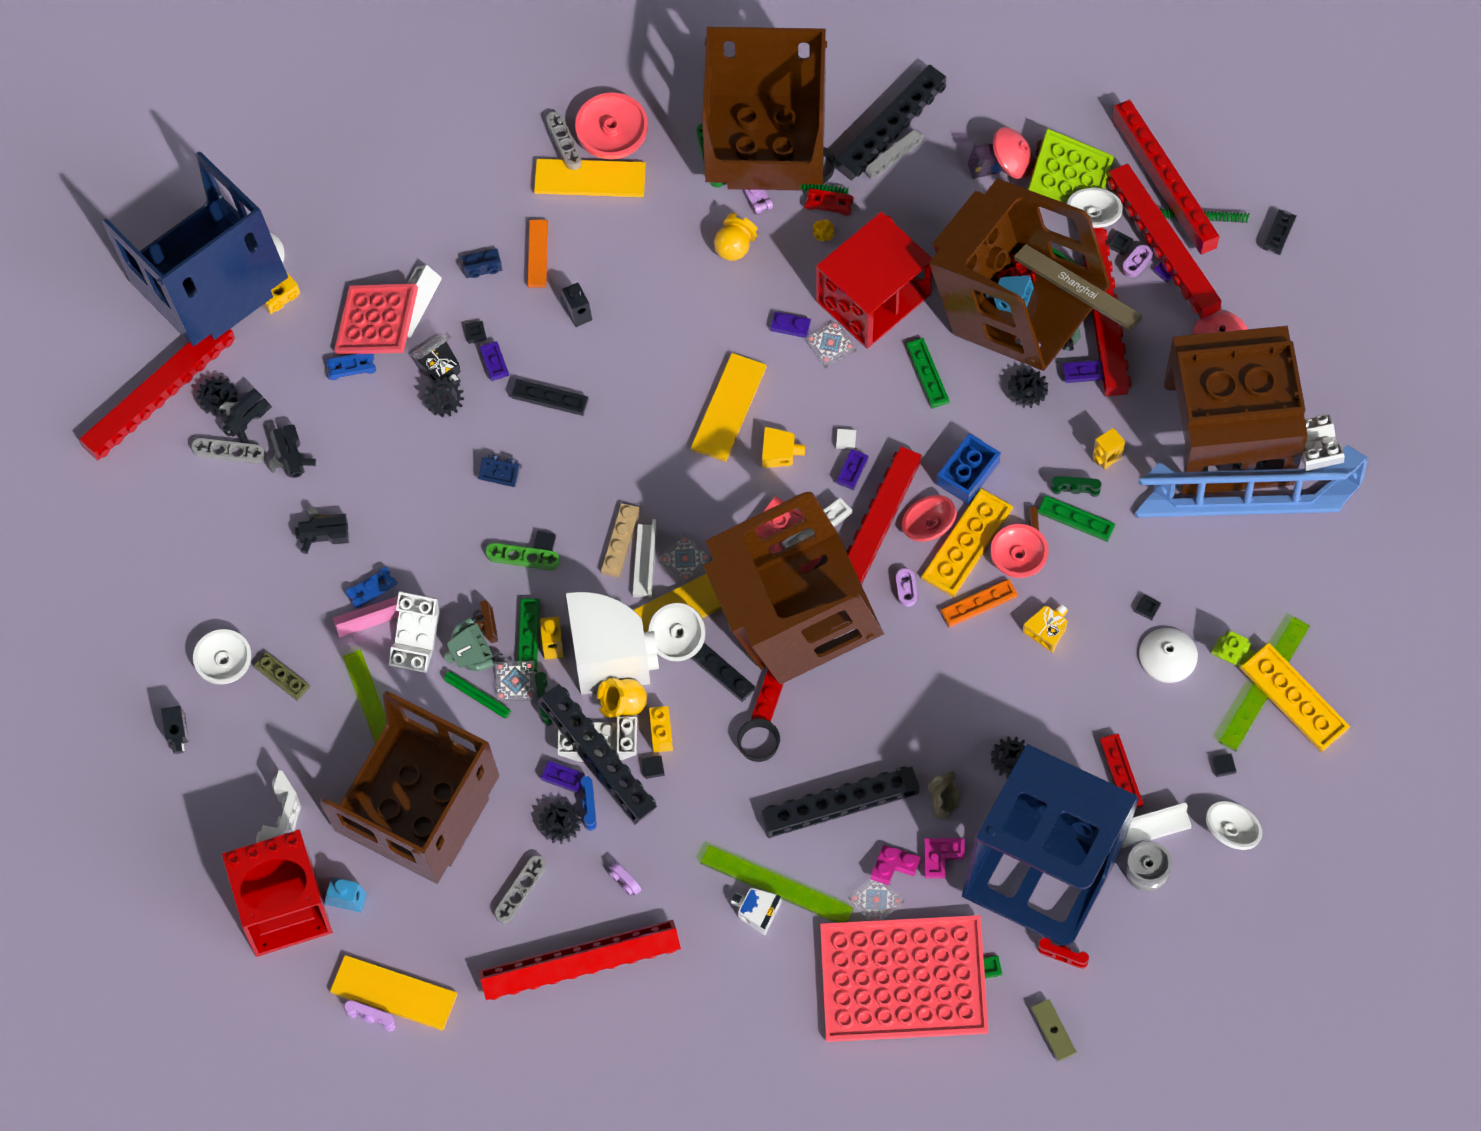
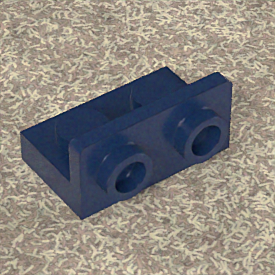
(482, 263)
(499, 471)

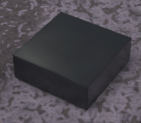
(1120, 243)
(475, 332)
(544, 541)
(1148, 607)
(1224, 765)
(653, 767)

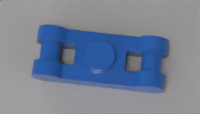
(350, 365)
(371, 588)
(589, 803)

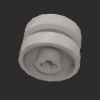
(1151, 855)

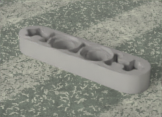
(563, 140)
(894, 154)
(228, 447)
(522, 890)

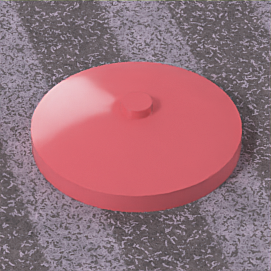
(611, 125)

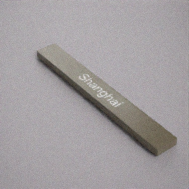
(1078, 287)

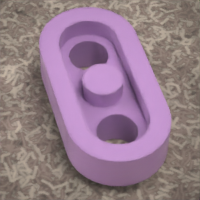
(1136, 262)
(906, 588)
(617, 873)

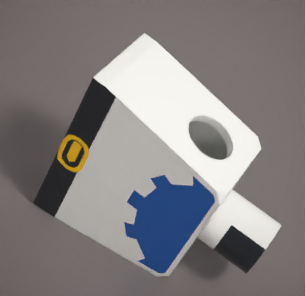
(757, 908)

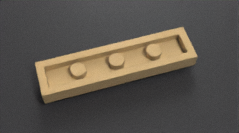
(620, 540)

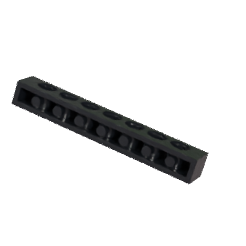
(928, 77)
(597, 764)
(834, 810)

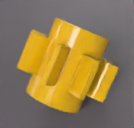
(823, 230)

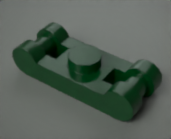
(1076, 485)
(541, 684)

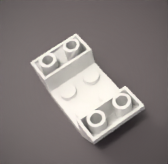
(1321, 445)
(414, 632)
(619, 736)
(290, 806)

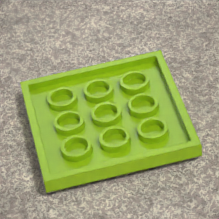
(1067, 167)

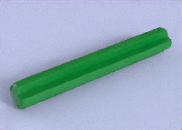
(477, 694)

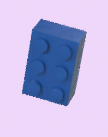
(968, 468)

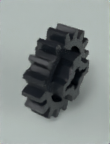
(222, 389)
(1028, 390)
(438, 408)
(1009, 748)
(554, 826)

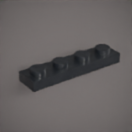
(549, 397)
(723, 673)

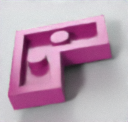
(939, 850)
(891, 860)

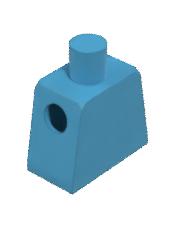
(1018, 284)
(343, 895)

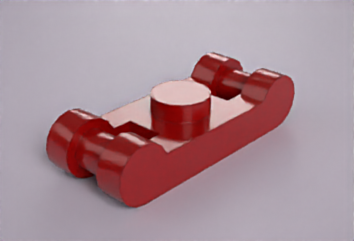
(829, 201)
(1063, 954)

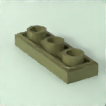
(289, 683)
(1049, 1019)

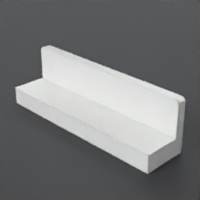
(427, 283)
(645, 560)
(1158, 824)

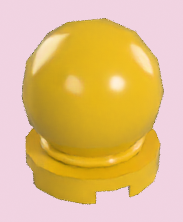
(735, 237)
(621, 697)

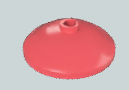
(1013, 152)
(1219, 320)
(929, 518)
(1019, 540)

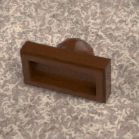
(488, 624)

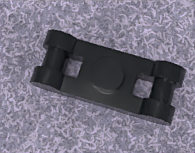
(1279, 232)

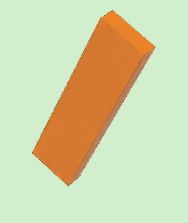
(538, 254)
(979, 603)

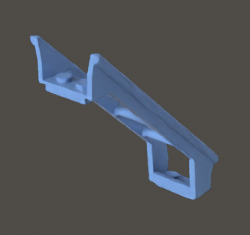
(1331, 498)

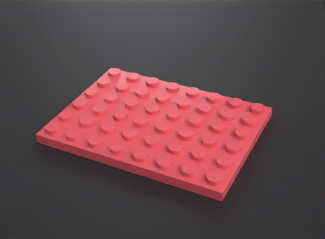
(903, 978)

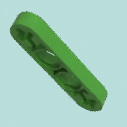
(523, 553)

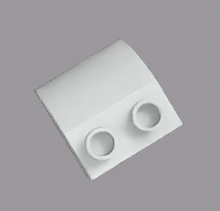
(609, 641)

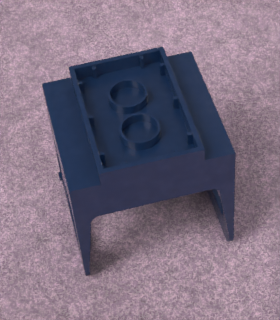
(209, 265)
(1059, 826)

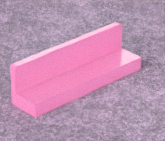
(366, 617)

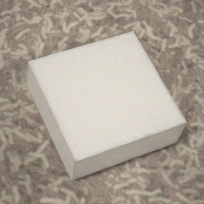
(846, 439)

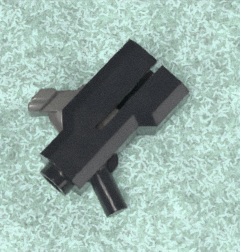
(240, 416)
(288, 456)
(322, 528)

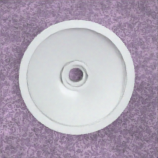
(1099, 204)
(666, 625)
(221, 646)
(1166, 665)
(1233, 825)

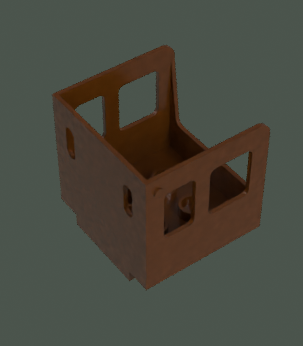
(764, 108)
(980, 246)
(1238, 401)
(787, 615)
(416, 792)

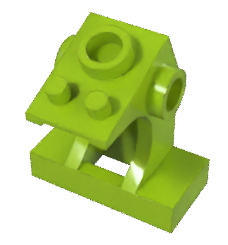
(1233, 648)

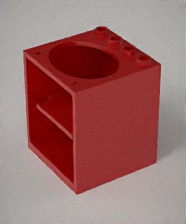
(873, 280)
(277, 893)

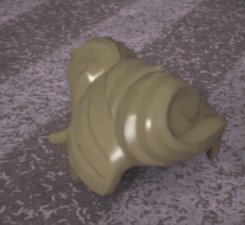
(944, 794)

